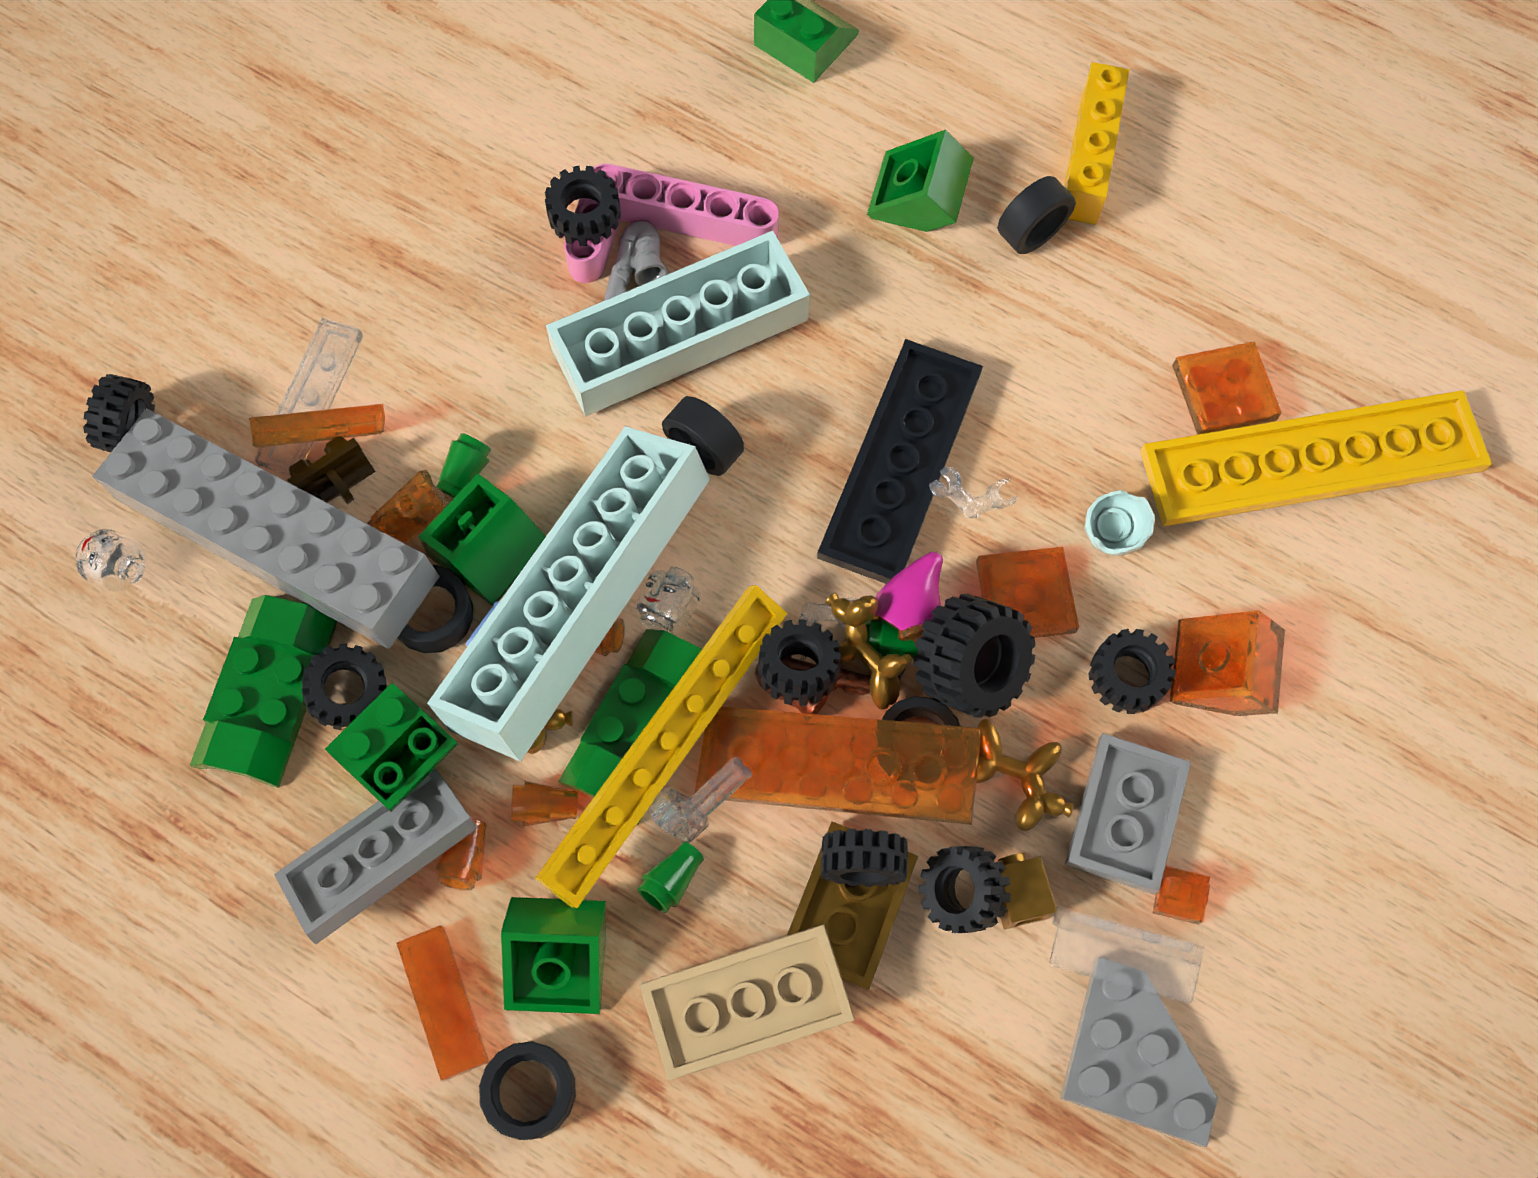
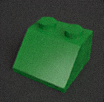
(801, 35)
(922, 183)
(553, 955)

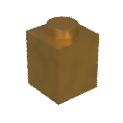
(1029, 890)

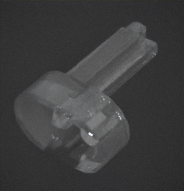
(688, 816)

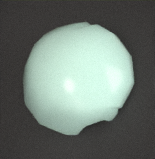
(1119, 523)

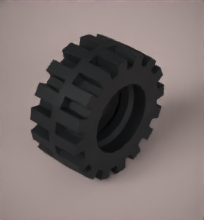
(583, 185)
(115, 409)
(1147, 652)
(341, 659)
(794, 683)
(864, 857)
(941, 893)

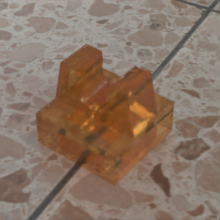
(1182, 895)

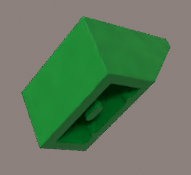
(482, 539)
(391, 747)

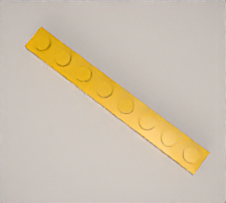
(660, 748)

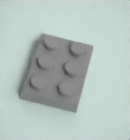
(1128, 814)

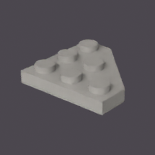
(1137, 1065)

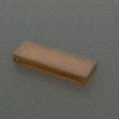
(317, 425)
(442, 1003)

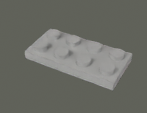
(372, 856)

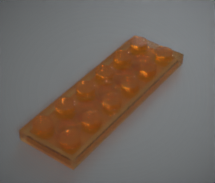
(846, 763)

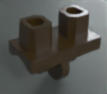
(333, 473)

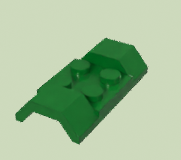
(259, 690)
(628, 707)

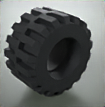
(974, 655)

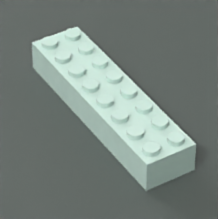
(570, 593)

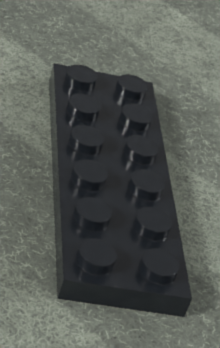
(898, 460)

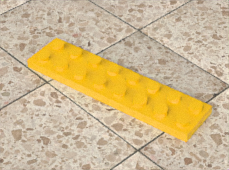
(1314, 457)

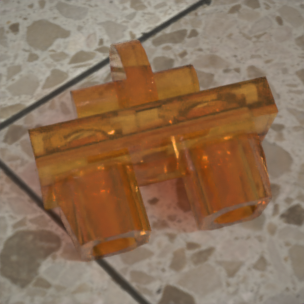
(410, 509)

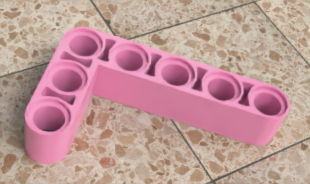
(664, 212)

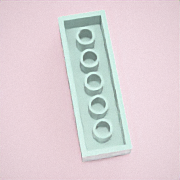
(678, 322)

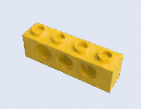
(1095, 140)

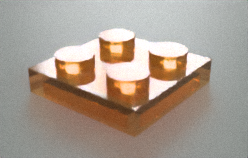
(1226, 388)
(1034, 585)

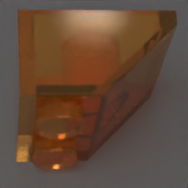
(1229, 663)

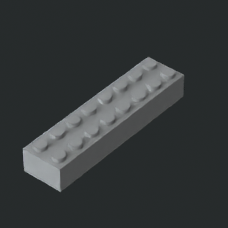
(268, 527)

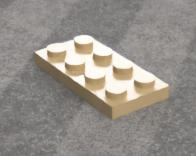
(746, 1002)

